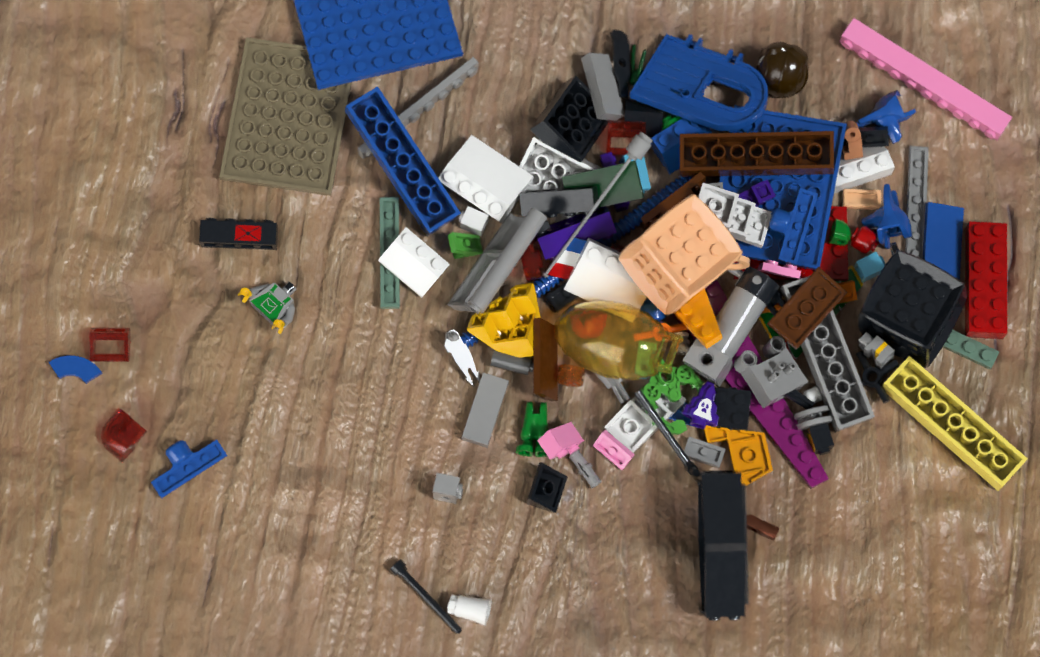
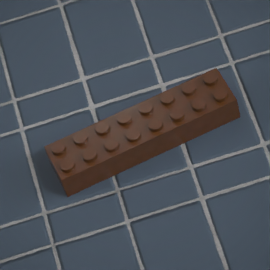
(757, 153)

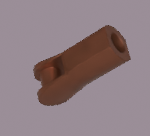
(761, 527)

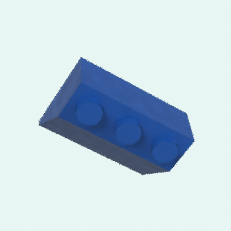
(667, 143)

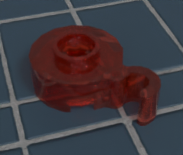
(532, 263)

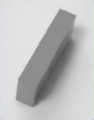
(602, 86)
(485, 410)

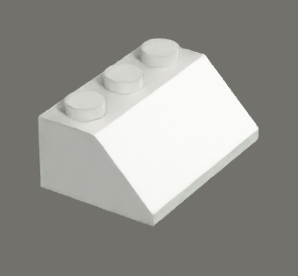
(413, 262)

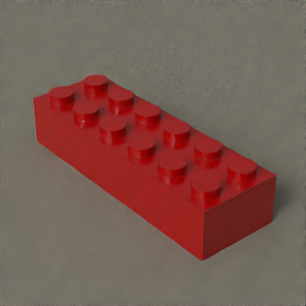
(986, 280)

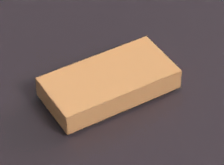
(862, 199)

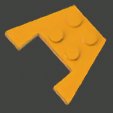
(747, 451)

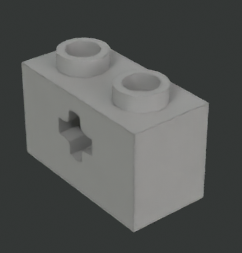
(447, 488)

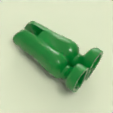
(533, 428)

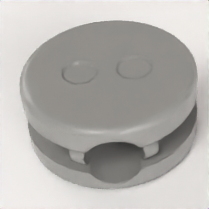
(812, 417)

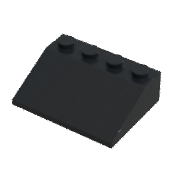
(570, 121)

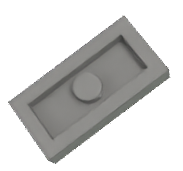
(704, 452)

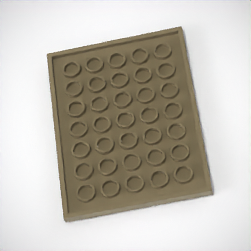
(281, 124)

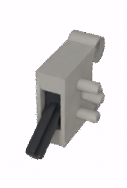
(774, 377)

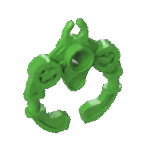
(671, 390)

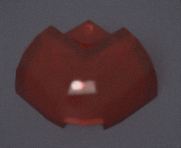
(121, 434)

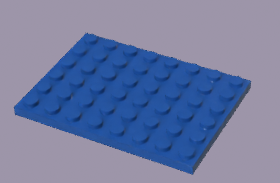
(374, 37)
(787, 187)

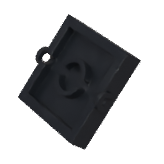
(733, 407)

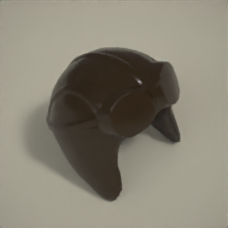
(783, 69)

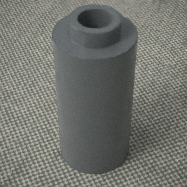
(508, 362)

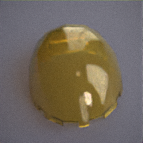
(615, 339)

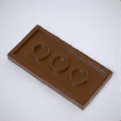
(807, 308)
(545, 360)

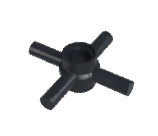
(877, 384)

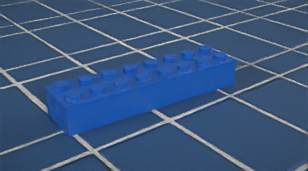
(402, 161)

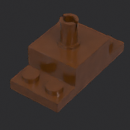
(691, 187)

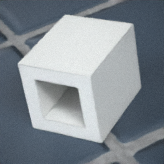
(473, 221)

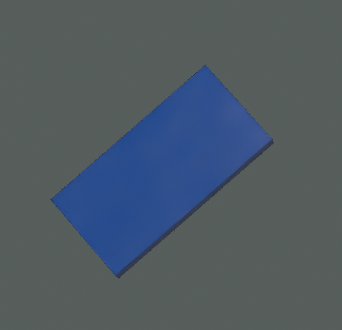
(943, 237)

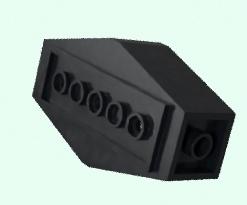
(722, 544)

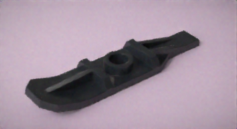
(621, 54)

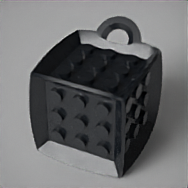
(912, 306)

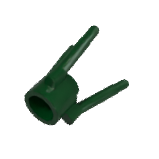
(635, 75)

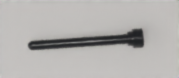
(400, 570)

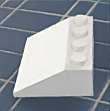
(549, 166)
(485, 178)
(602, 277)

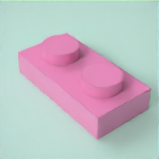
(613, 450)

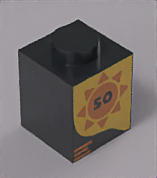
(820, 439)

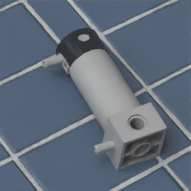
(735, 320)

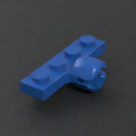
(793, 225)
(186, 465)

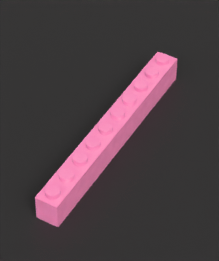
(925, 79)

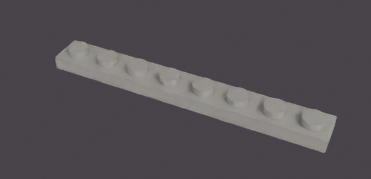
(427, 102)

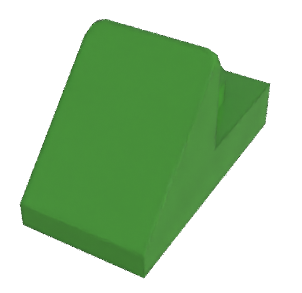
(464, 245)

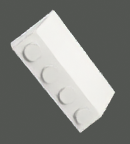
(872, 166)

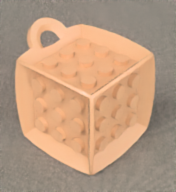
(681, 255)

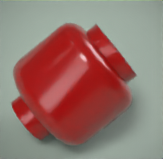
(864, 240)

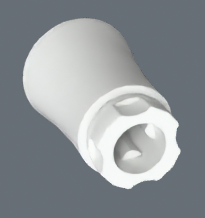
(470, 608)

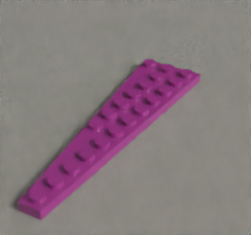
(775, 418)

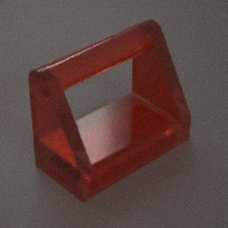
(622, 129)
(110, 334)

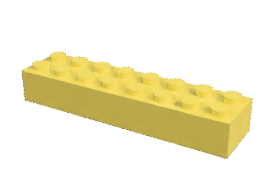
(954, 423)

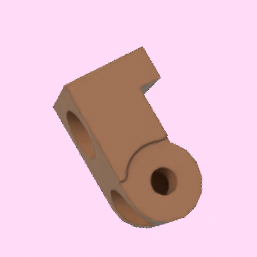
(853, 142)

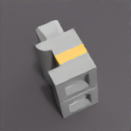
(877, 349)

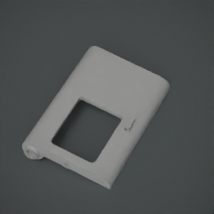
(497, 262)

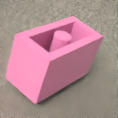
(561, 441)

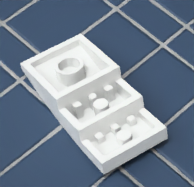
(737, 214)
(634, 426)

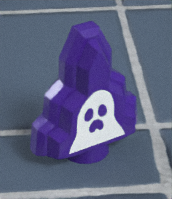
(702, 407)

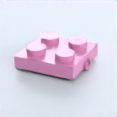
(787, 270)

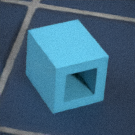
(869, 266)

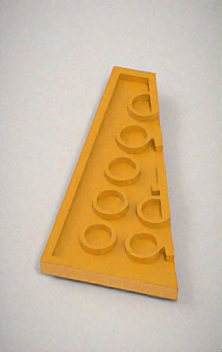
(700, 319)

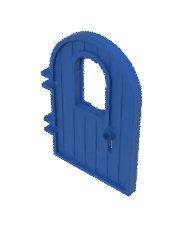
(689, 73)

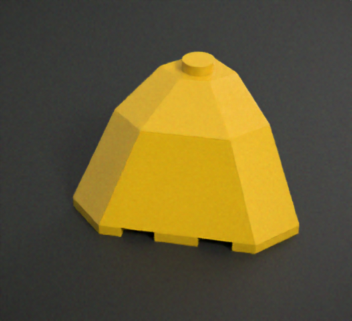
(509, 322)

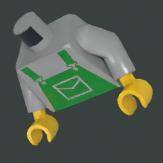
(272, 303)

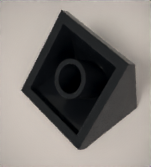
(640, 112)
(546, 488)

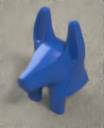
(887, 113)
(889, 219)

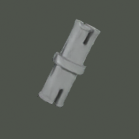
(585, 469)

